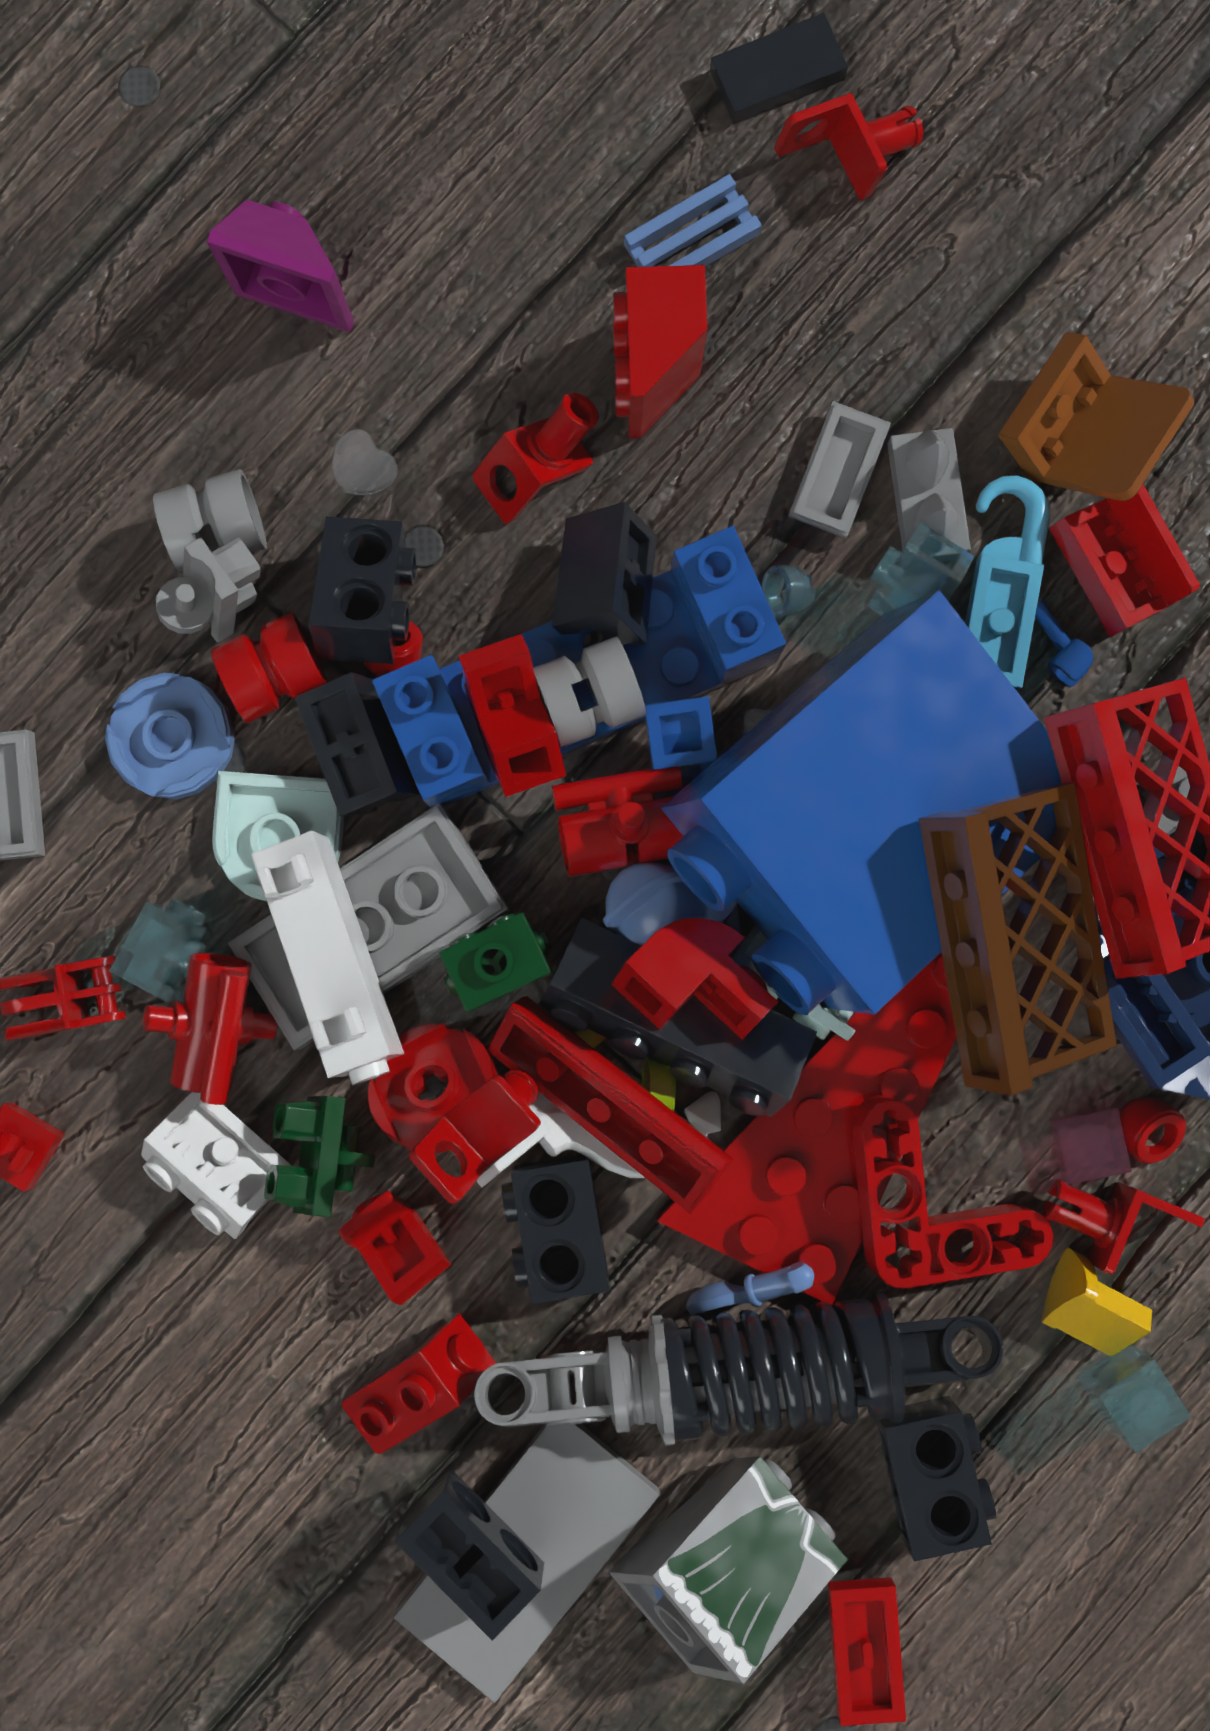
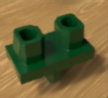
(325, 1159)

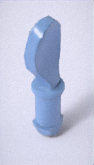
(755, 1289)

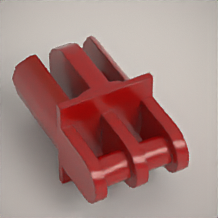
(67, 997)

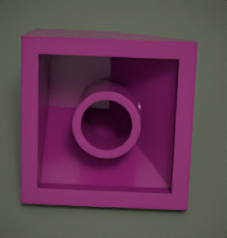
(278, 261)

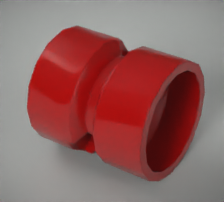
(266, 669)

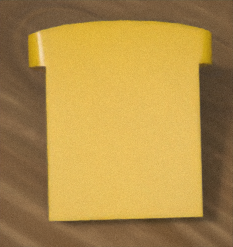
(1091, 1309)

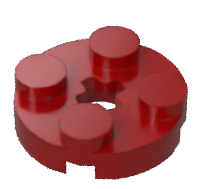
(427, 1053)

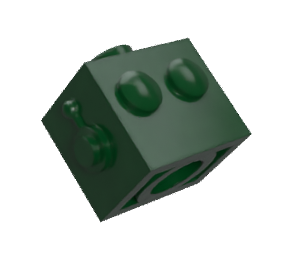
(515, 939)

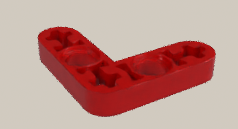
(925, 1233)

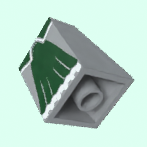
(731, 1569)

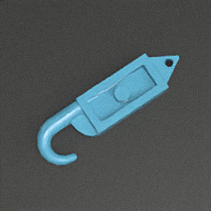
(1009, 580)

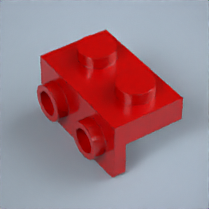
(1125, 560)

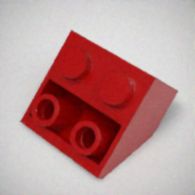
(657, 340)

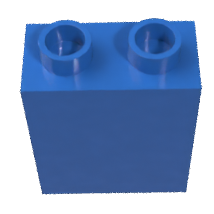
(825, 801)

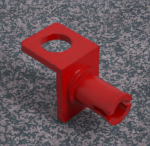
(856, 142)
(538, 455)
(479, 1131)
(1106, 1221)

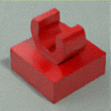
(25, 1146)

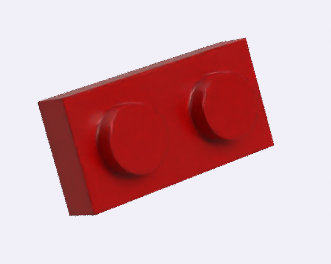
(866, 1651)

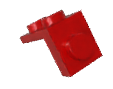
(419, 1387)

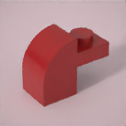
(511, 715)
(694, 960)

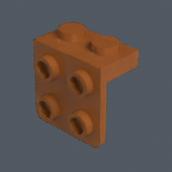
(1092, 427)

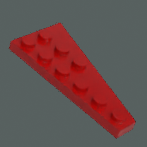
(795, 1172)

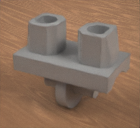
(211, 589)

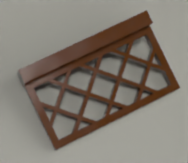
(981, 948)

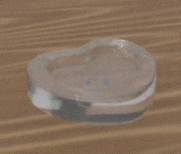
(361, 466)

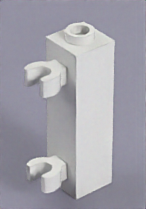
(328, 957)

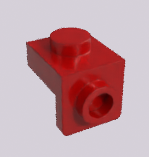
(395, 1245)

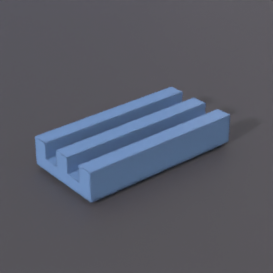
(684, 212)

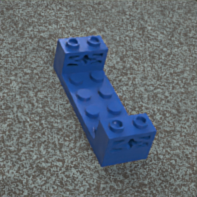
(702, 634)

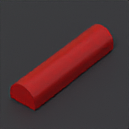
(610, 1104)

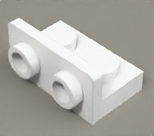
(212, 1162)

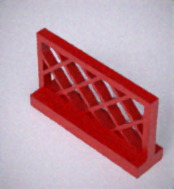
(1120, 834)

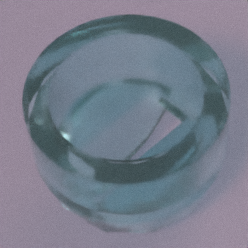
(788, 589)

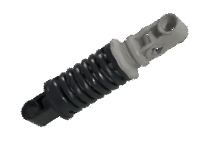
(745, 1369)

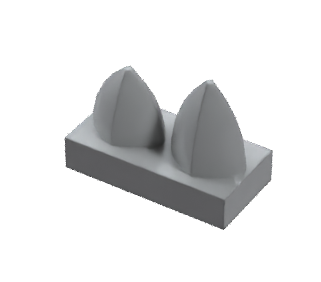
(928, 485)

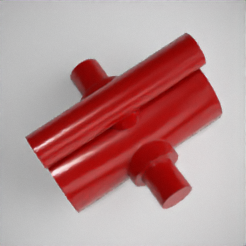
(621, 820)
(210, 1025)

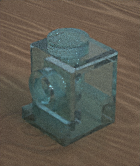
(161, 948)

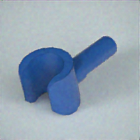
(1073, 656)

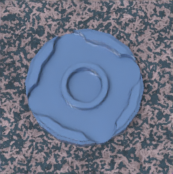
(170, 736)

